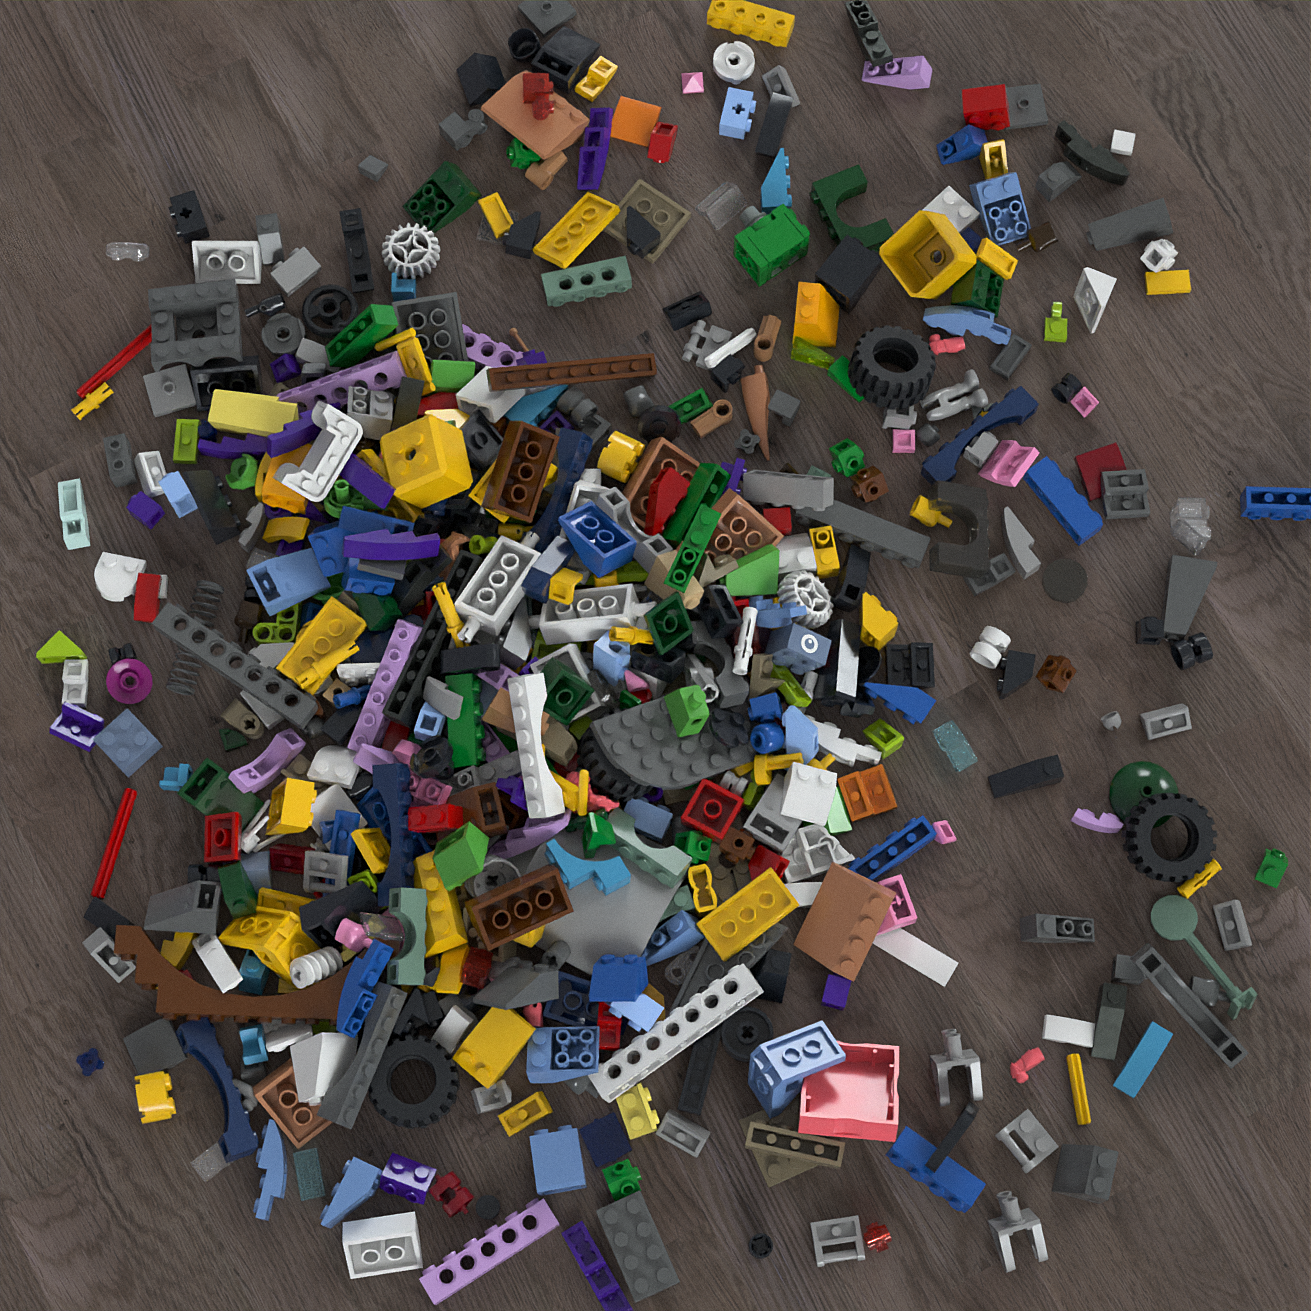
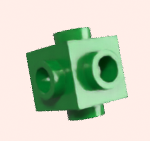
(521, 155)
(847, 457)
(694, 845)
(622, 1179)

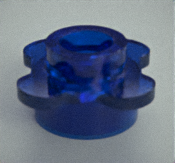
(207, 431)
(96, 1064)

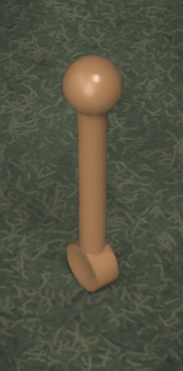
(513, 332)

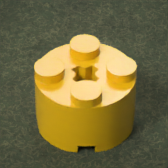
(620, 456)
(154, 1096)

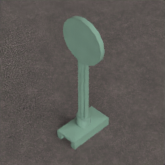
(1176, 919)

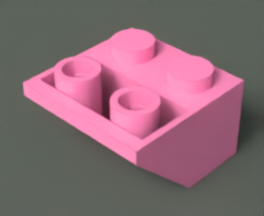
(901, 911)

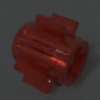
(877, 1237)

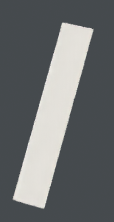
(917, 954)

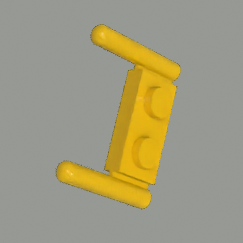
(411, 357)
(574, 797)

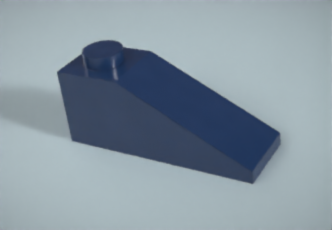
(545, 567)

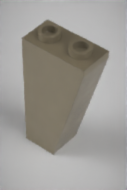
(558, 742)

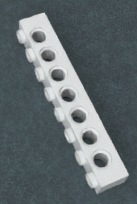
(689, 1032)

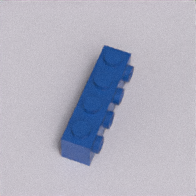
(1063, 500)
(1276, 503)
(895, 850)
(949, 1180)

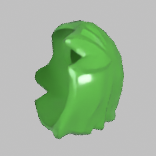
(243, 473)

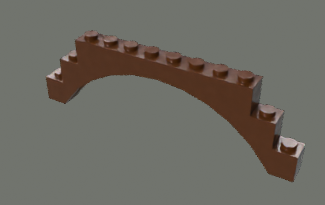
(185, 997)

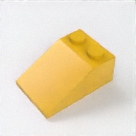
(291, 807)
(493, 1045)

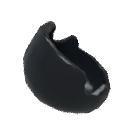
(524, 45)

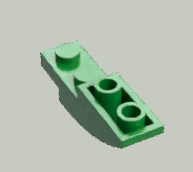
(692, 548)

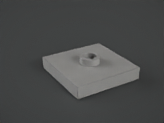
(170, 390)

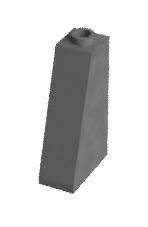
(1131, 226)
(1184, 590)

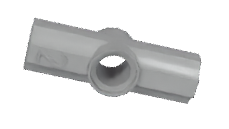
(699, 675)

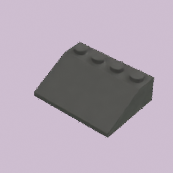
(436, 325)

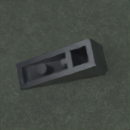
(1027, 777)

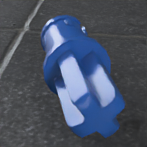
(353, 696)

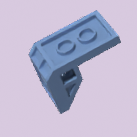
(782, 1063)

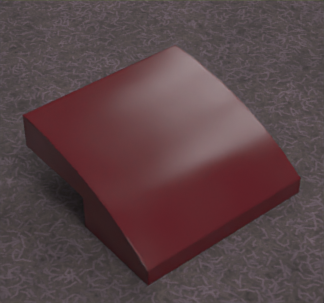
(1097, 461)

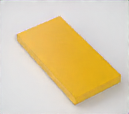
(576, 230)
(326, 633)
(747, 914)

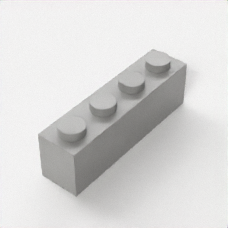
(788, 489)

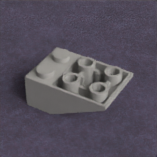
(768, 824)

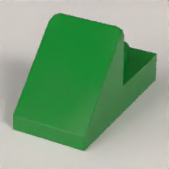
(596, 833)

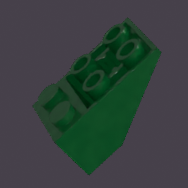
(442, 198)
(214, 793)

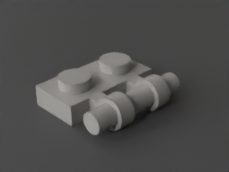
(713, 340)

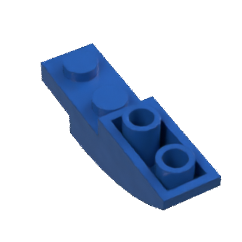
(356, 993)

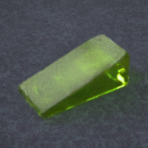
(808, 353)

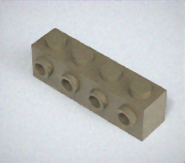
(794, 1145)

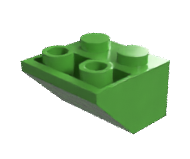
(460, 855)

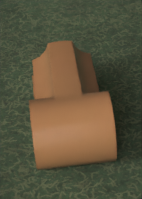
(543, 172)
(766, 337)
(711, 420)

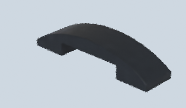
(357, 250)

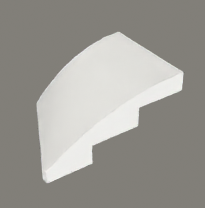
(812, 853)

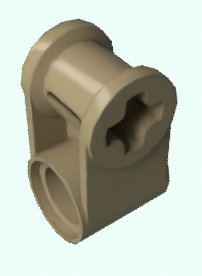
(241, 718)

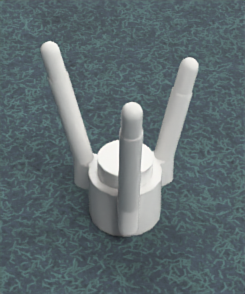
(249, 838)

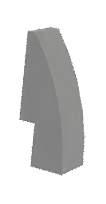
(1019, 544)

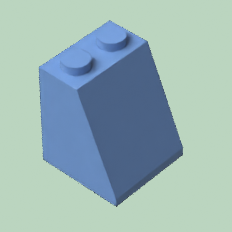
(557, 1160)

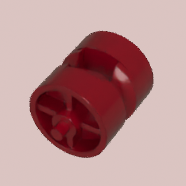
(451, 1194)

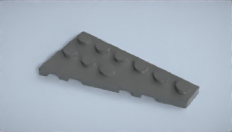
(709, 966)

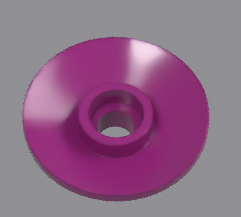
(118, 686)

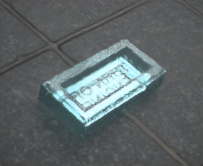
(309, 1174)

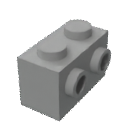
(295, 271)

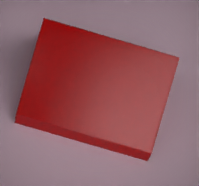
(223, 838)

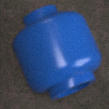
(767, 738)

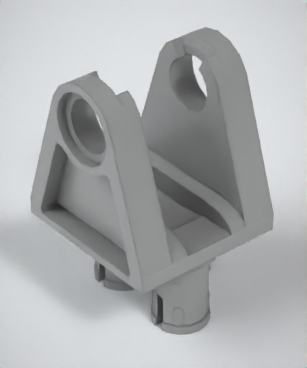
(955, 1056)
(1011, 1221)

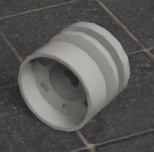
(500, 871)

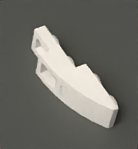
(844, 749)

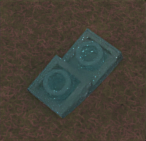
(955, 744)

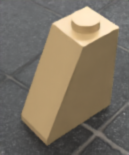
(658, 574)

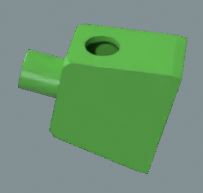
(687, 710)

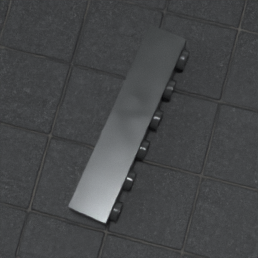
(868, 532)

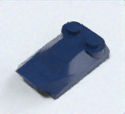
(374, 643)
(574, 1005)

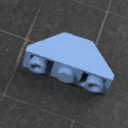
(800, 734)

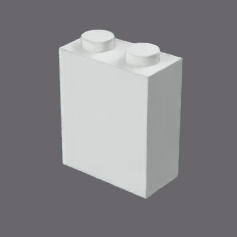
(492, 404)

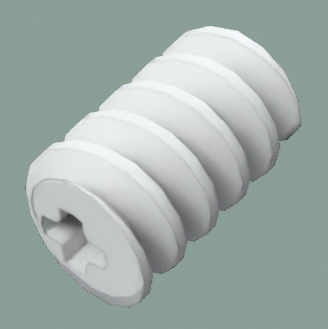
(315, 966)

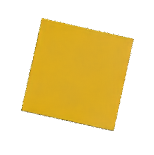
(373, 848)

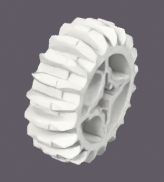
(425, 257)
(808, 591)

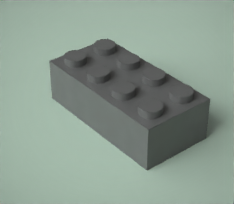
(637, 1246)

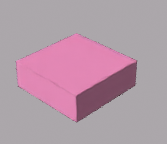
(903, 441)

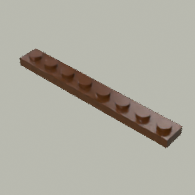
(571, 372)

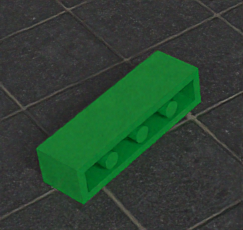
(361, 335)
(704, 489)
(466, 731)

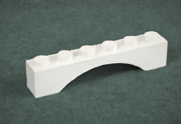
(527, 702)

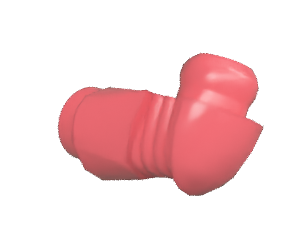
(949, 345)
(1025, 1063)

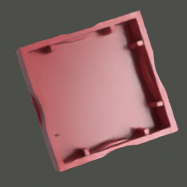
(853, 1096)

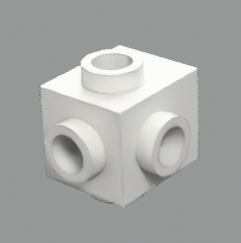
(1153, 258)

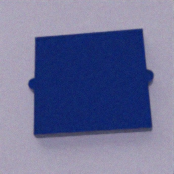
(605, 1139)

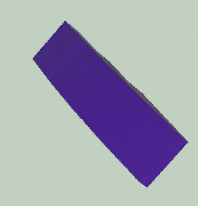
(595, 149)
(295, 434)
(234, 448)
(367, 481)
(384, 546)
(595, 1268)

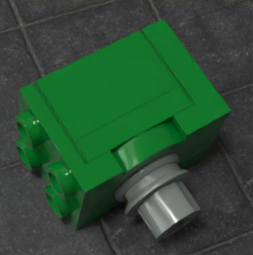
(770, 242)

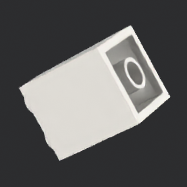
(321, 1064)

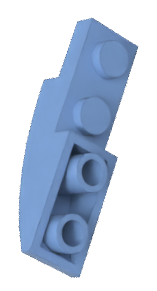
(959, 318)
(773, 615)
(274, 1160)

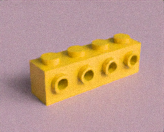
(751, 20)

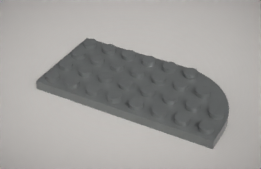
(648, 749)

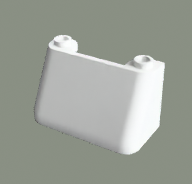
(326, 456)

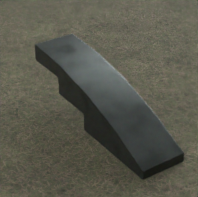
(407, 402)

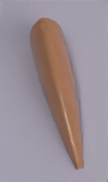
(756, 400)

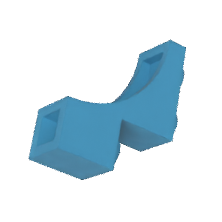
(607, 874)

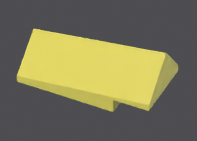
(250, 413)

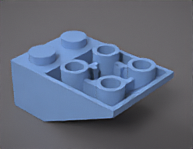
(1001, 208)
(287, 580)
(562, 1053)
(356, 1187)

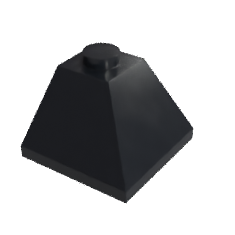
(772, 974)

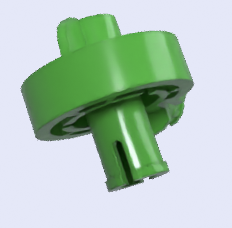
(347, 496)

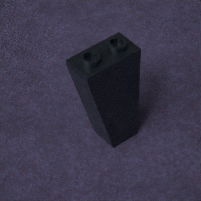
(838, 677)

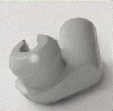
(247, 1092)

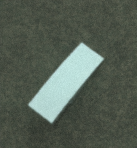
(73, 514)

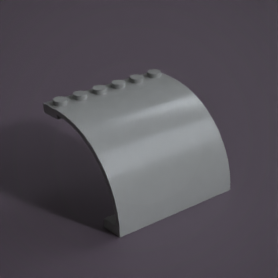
(602, 923)

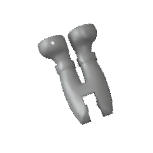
(942, 396)

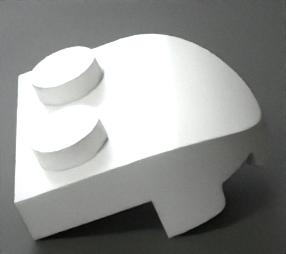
(117, 575)
(335, 766)

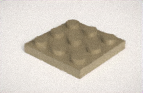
(657, 209)
(773, 1167)

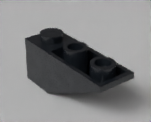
(852, 579)

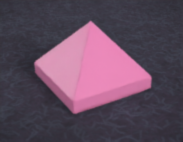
(692, 82)
(1084, 402)
(634, 682)
(944, 832)

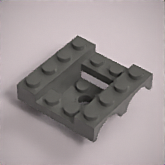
(198, 309)

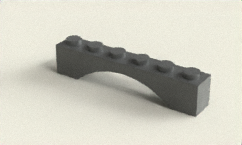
(1189, 1005)
(346, 1097)

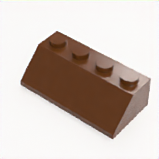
(520, 471)
(519, 906)

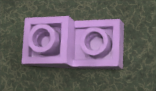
(1106, 823)

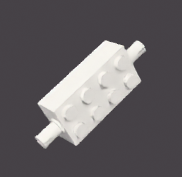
(496, 586)
(589, 614)

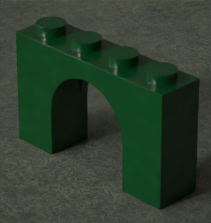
(831, 192)

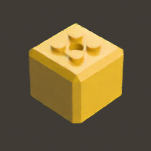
(912, 250)
(438, 466)

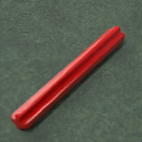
(116, 363)
(114, 843)

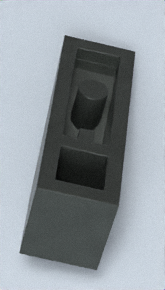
(1108, 1020)

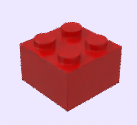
(986, 107)
(712, 810)

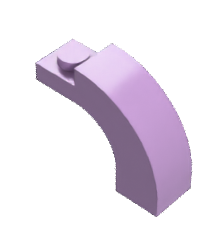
(268, 765)

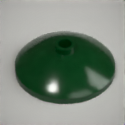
(1128, 787)

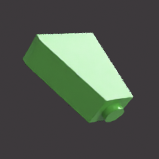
(755, 574)

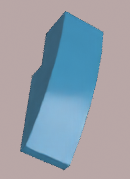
(1142, 1059)

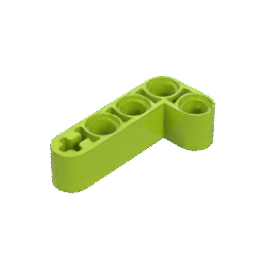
(281, 627)

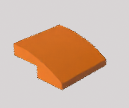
(634, 121)
(867, 793)

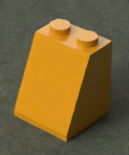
(816, 315)
(279, 495)

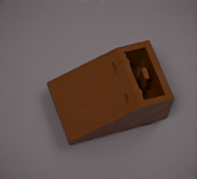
(481, 808)

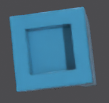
(403, 288)
(176, 777)
(254, 1044)

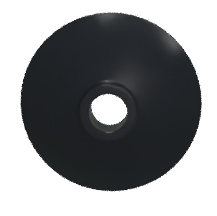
(868, 663)

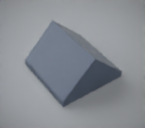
(258, 869)

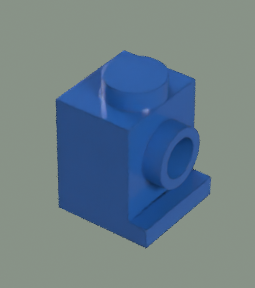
(765, 708)

